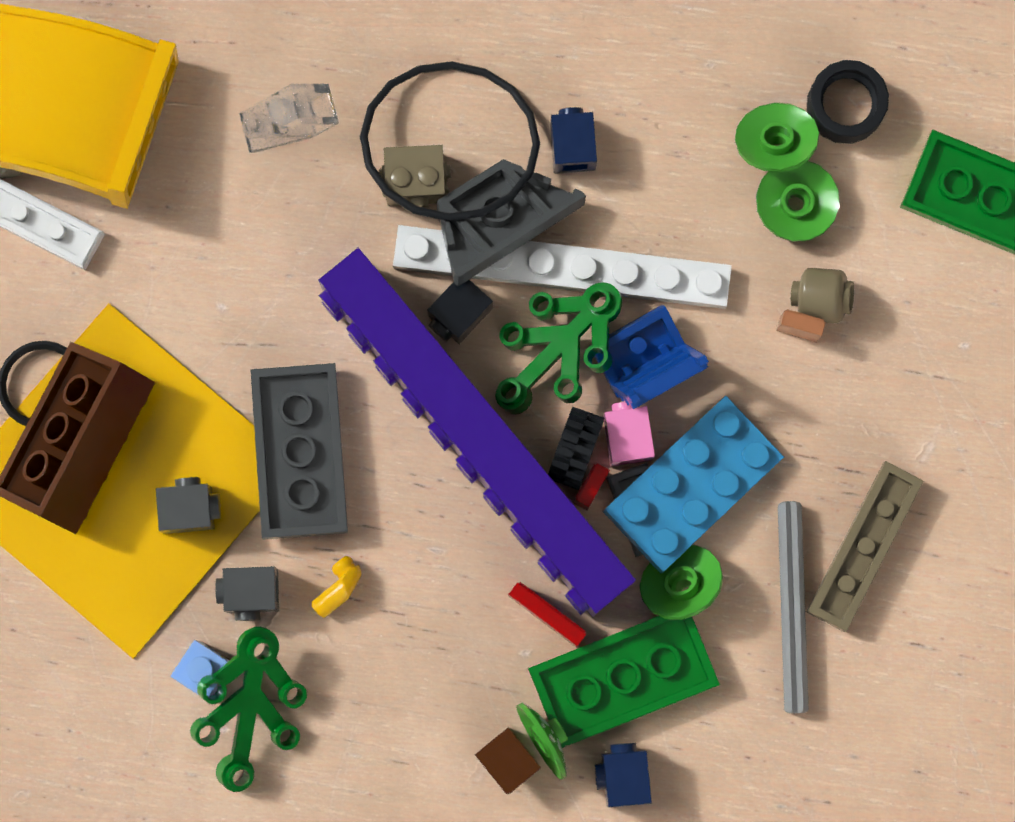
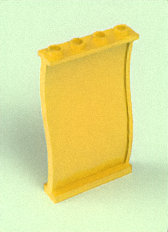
(79, 100)

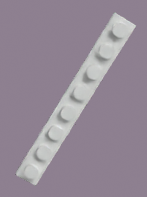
(577, 269)

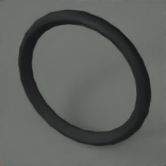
(15, 355)

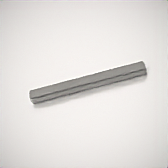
(793, 607)

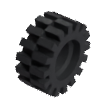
(575, 447)

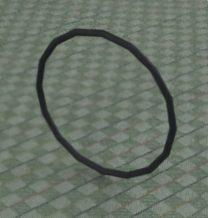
(433, 213)

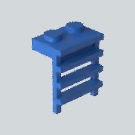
(649, 358)

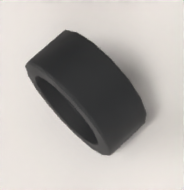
(849, 70)

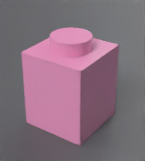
(628, 435)

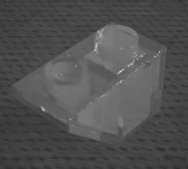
(289, 116)

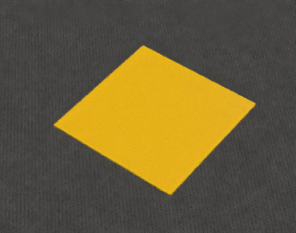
(119, 563)

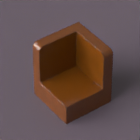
(507, 761)

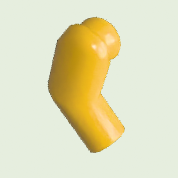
(339, 591)

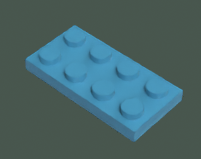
(693, 484)

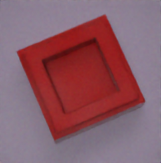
(591, 486)

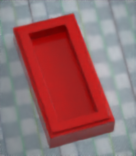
(547, 614)

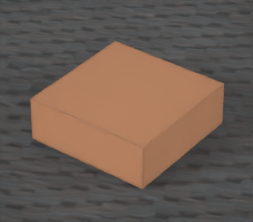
(801, 325)

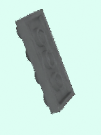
(298, 451)

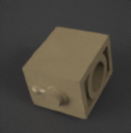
(416, 174)

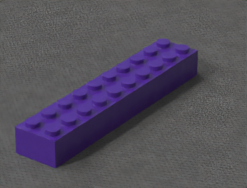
(475, 432)

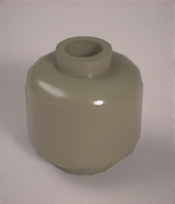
(823, 294)

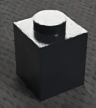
(458, 311)

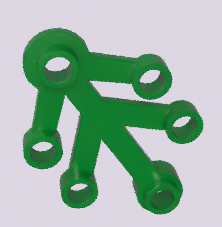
(562, 342)
(247, 703)

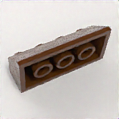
(74, 436)

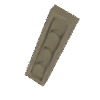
(865, 546)

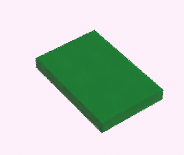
(964, 190)

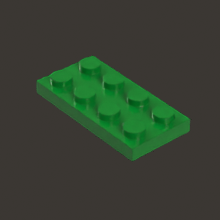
(623, 676)

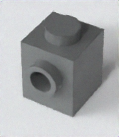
(187, 506)
(248, 591)

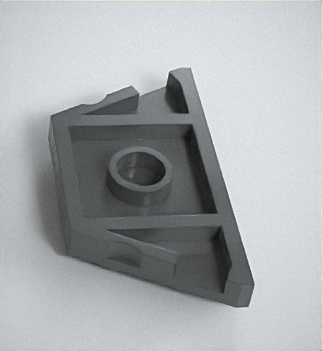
(484, 240)

